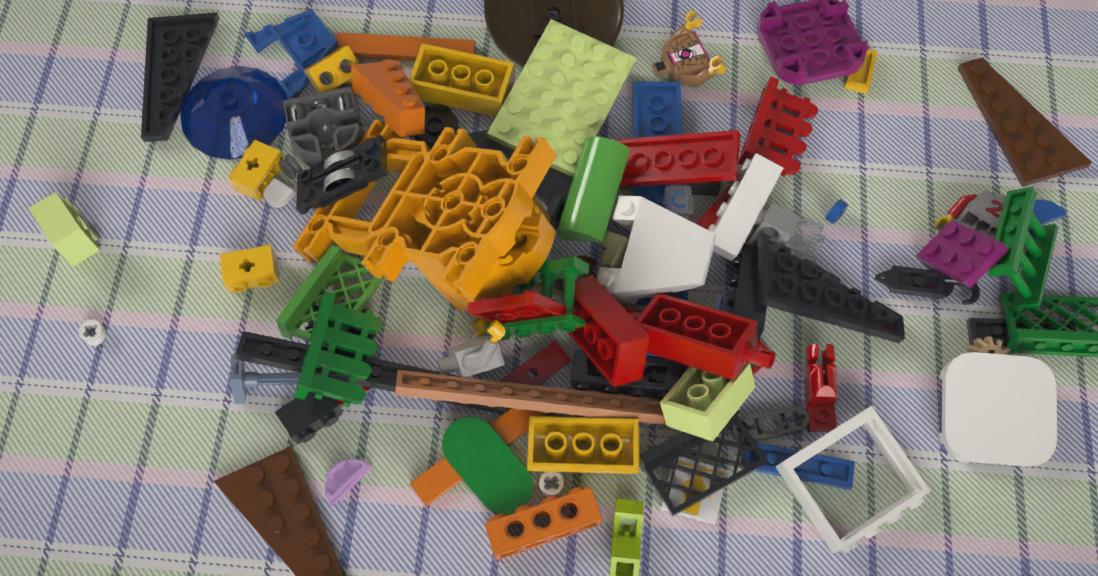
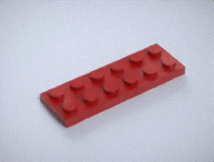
(681, 159)

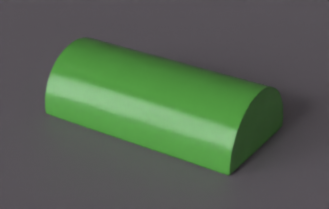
(593, 190)

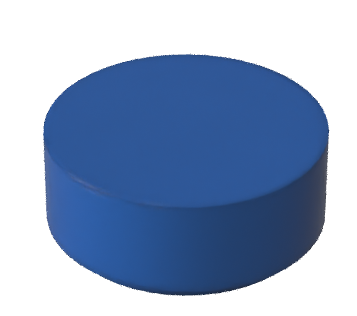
(836, 211)

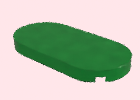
(487, 465)

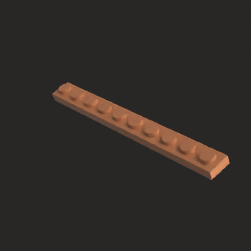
(527, 397)

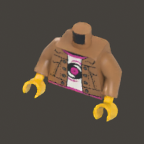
(686, 58)

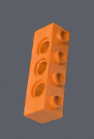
(580, 499)

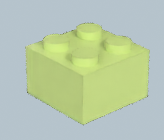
(65, 228)

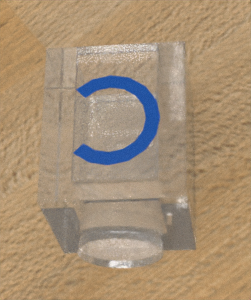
(679, 200)

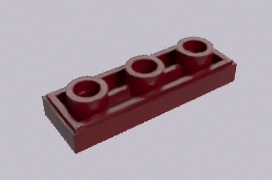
(543, 365)

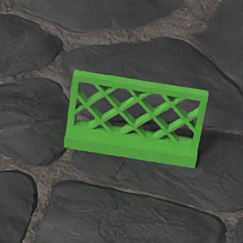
(312, 290)

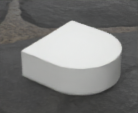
(278, 194)

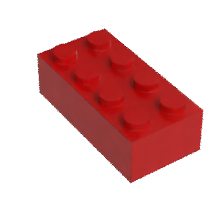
(610, 333)

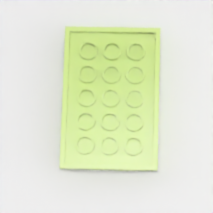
(563, 94)

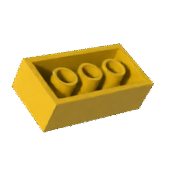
(462, 79)

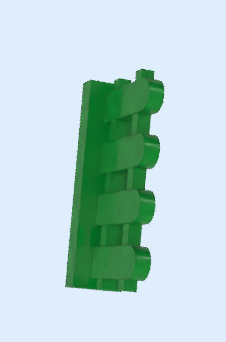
(332, 362)

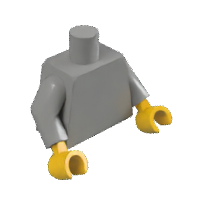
(478, 353)

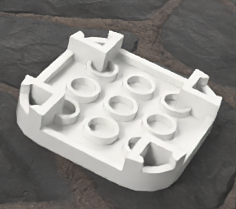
(999, 409)

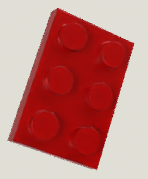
(516, 307)

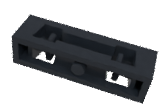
(663, 377)

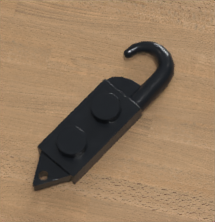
(922, 283)

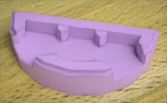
(343, 477)

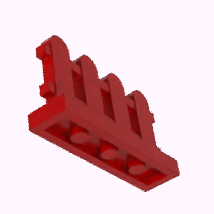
(782, 120)

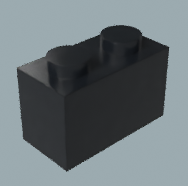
(308, 416)

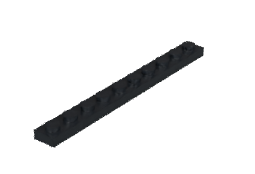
(291, 354)

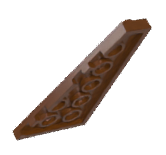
(1024, 135)
(282, 510)

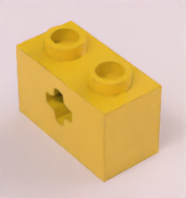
(256, 170)
(249, 268)

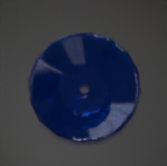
(230, 128)

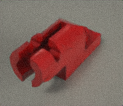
(821, 389)

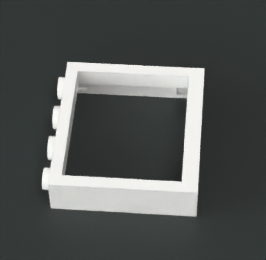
(894, 455)

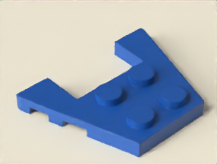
(304, 40)

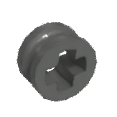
(290, 166)

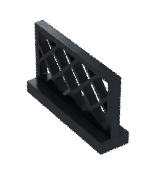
(684, 443)

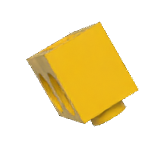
(331, 65)

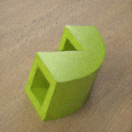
(626, 538)

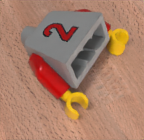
(977, 212)

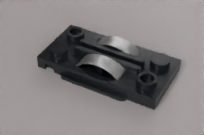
(341, 175)

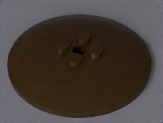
(520, 23)

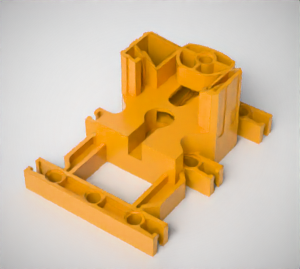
(452, 213)

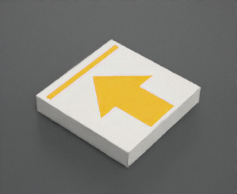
(704, 510)

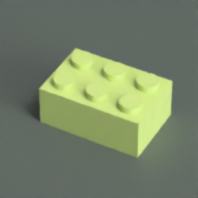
(705, 401)

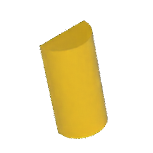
(583, 445)

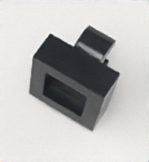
(555, 209)

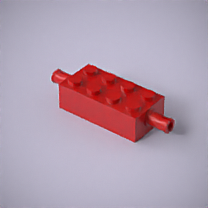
(701, 336)

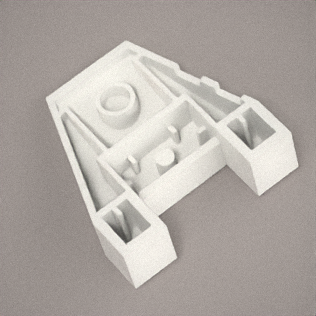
(661, 253)

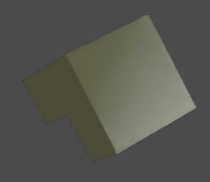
(615, 249)

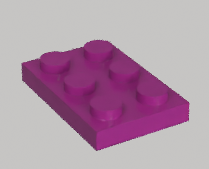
(961, 253)

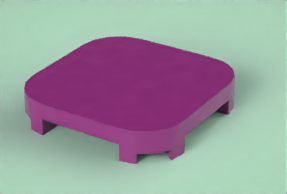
(811, 41)

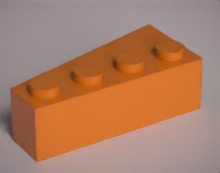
(391, 95)

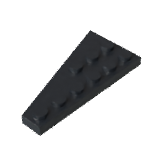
(171, 63)
(817, 294)

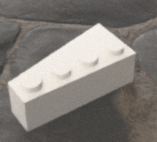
(744, 205)

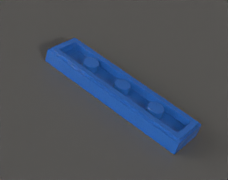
(817, 469)

